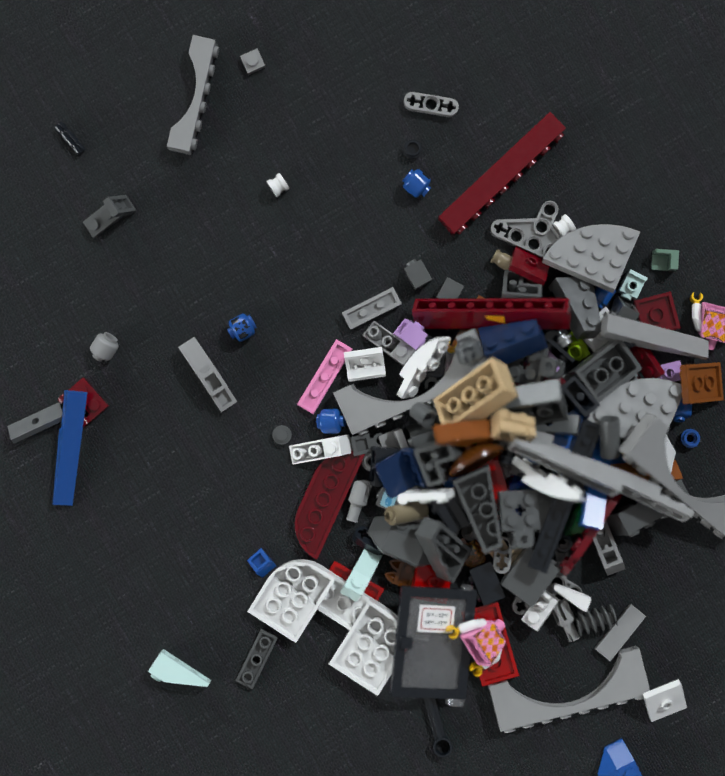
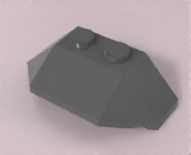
(398, 541)

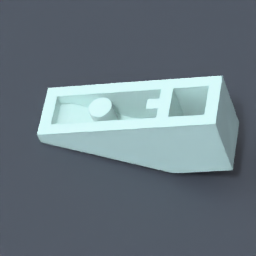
(360, 575)
(173, 670)

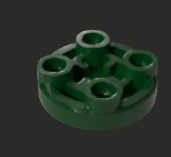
(572, 524)

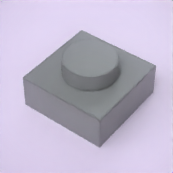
(252, 61)

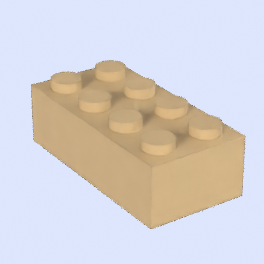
(477, 394)

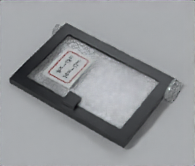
(424, 655)

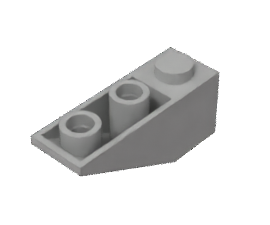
(389, 342)

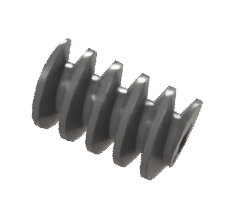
(595, 619)

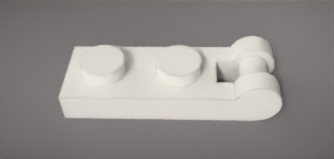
(424, 496)

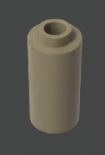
(406, 513)

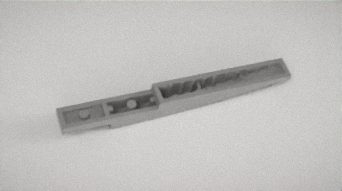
(602, 477)

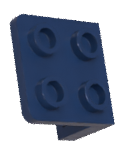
(400, 472)

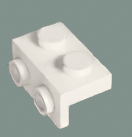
(365, 364)

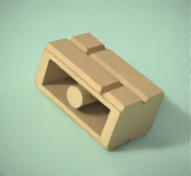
(512, 426)

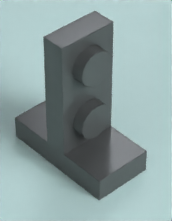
(108, 214)

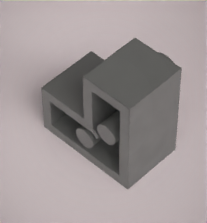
(515, 288)
(434, 461)

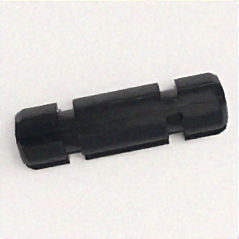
(71, 140)

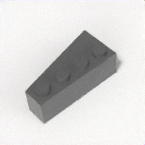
(479, 503)
(636, 516)

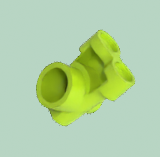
(578, 348)

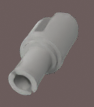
(358, 499)
(564, 618)

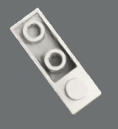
(320, 449)

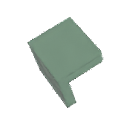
(665, 260)

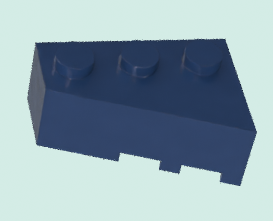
(512, 340)

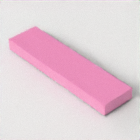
(324, 377)

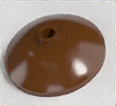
(474, 458)

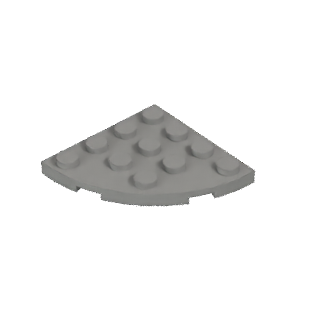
(594, 254)
(636, 398)

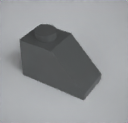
(624, 308)

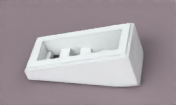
(577, 598)

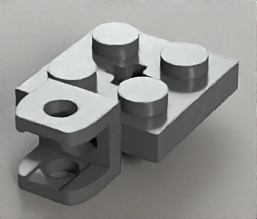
(540, 367)
(518, 526)

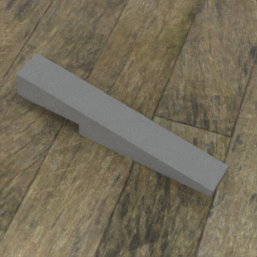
(653, 337)

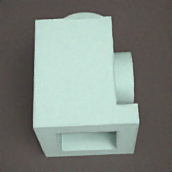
(624, 288)

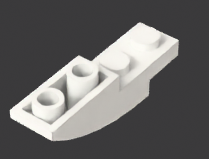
(422, 361)
(552, 485)

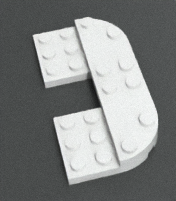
(305, 586)

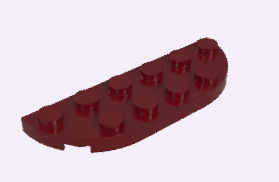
(324, 500)
(588, 534)

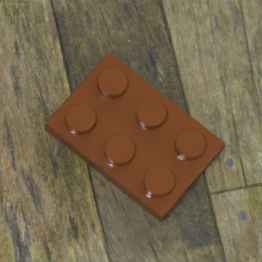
(701, 383)

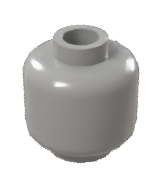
(104, 347)

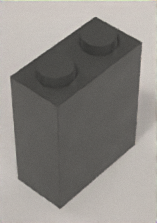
(525, 581)

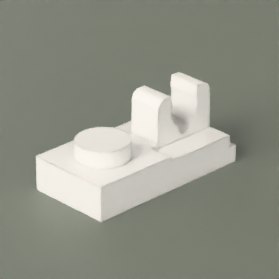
(540, 611)

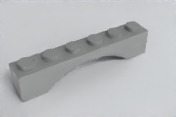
(183, 133)

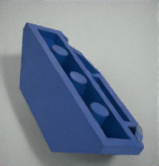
(617, 761)

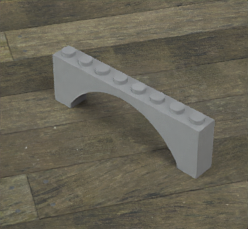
(365, 410)
(648, 452)
(624, 682)

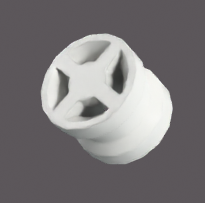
(278, 185)
(564, 225)

